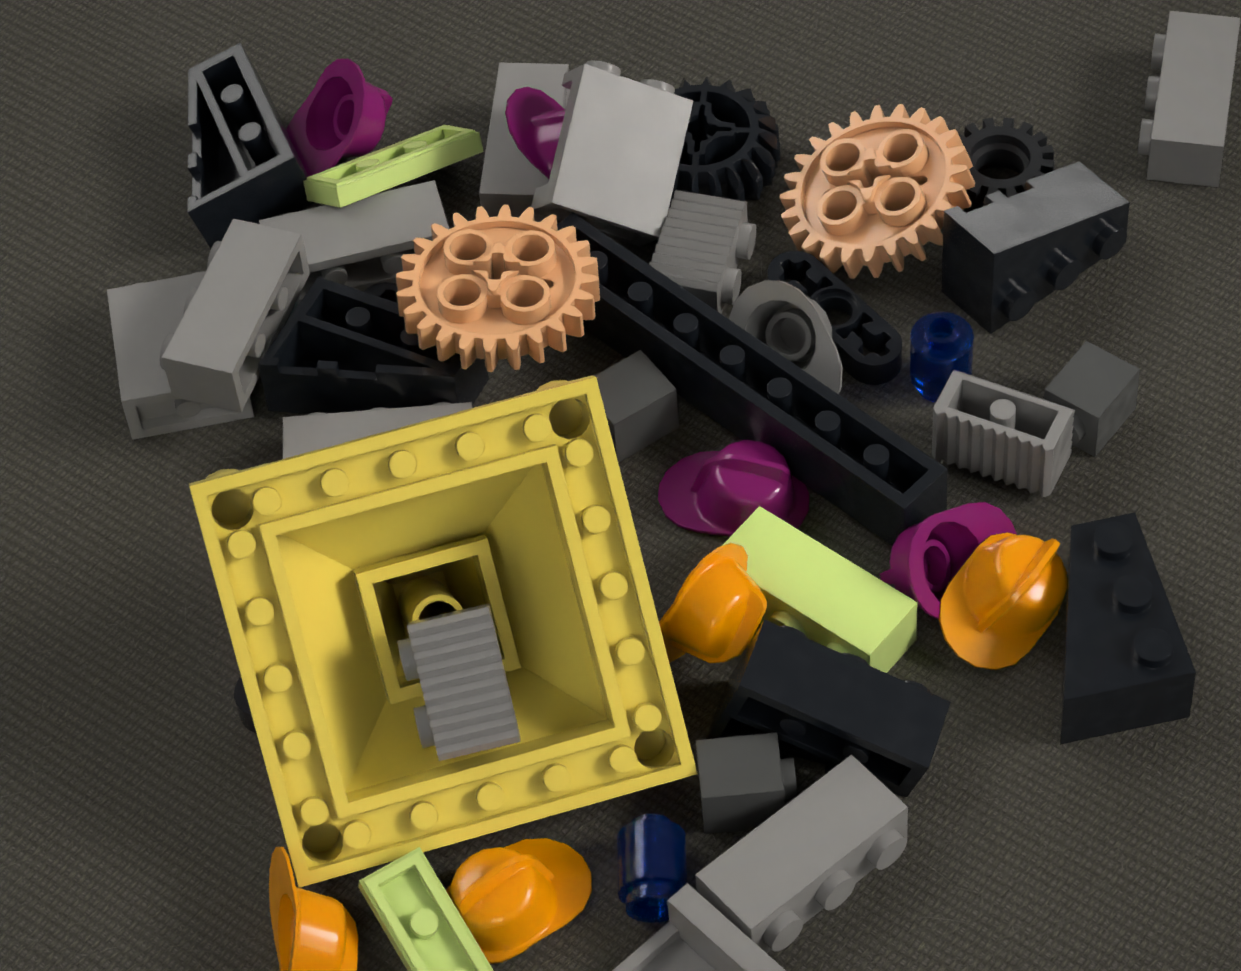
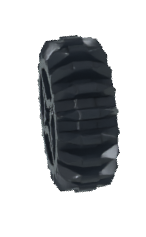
(727, 143)

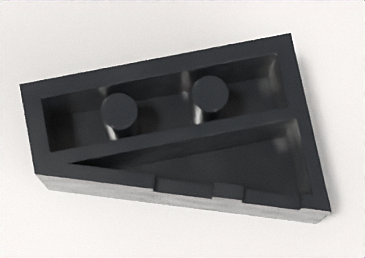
(240, 148)

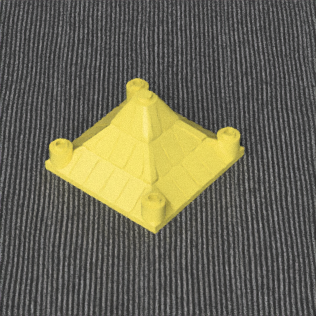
(448, 514)

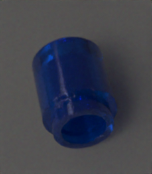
(937, 347)
(650, 866)

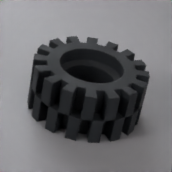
(1004, 148)

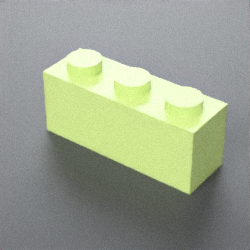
(825, 593)

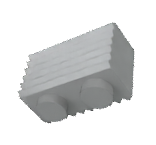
(704, 245)
(1001, 433)
(461, 683)

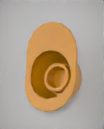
(1003, 599)
(714, 609)
(519, 894)
(308, 927)

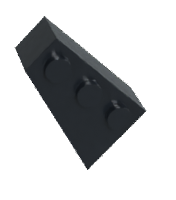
(1030, 243)
(354, 355)
(1121, 636)
(831, 708)

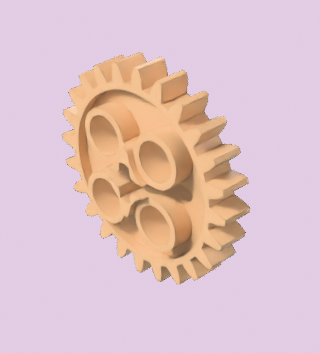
(876, 190)
(498, 288)

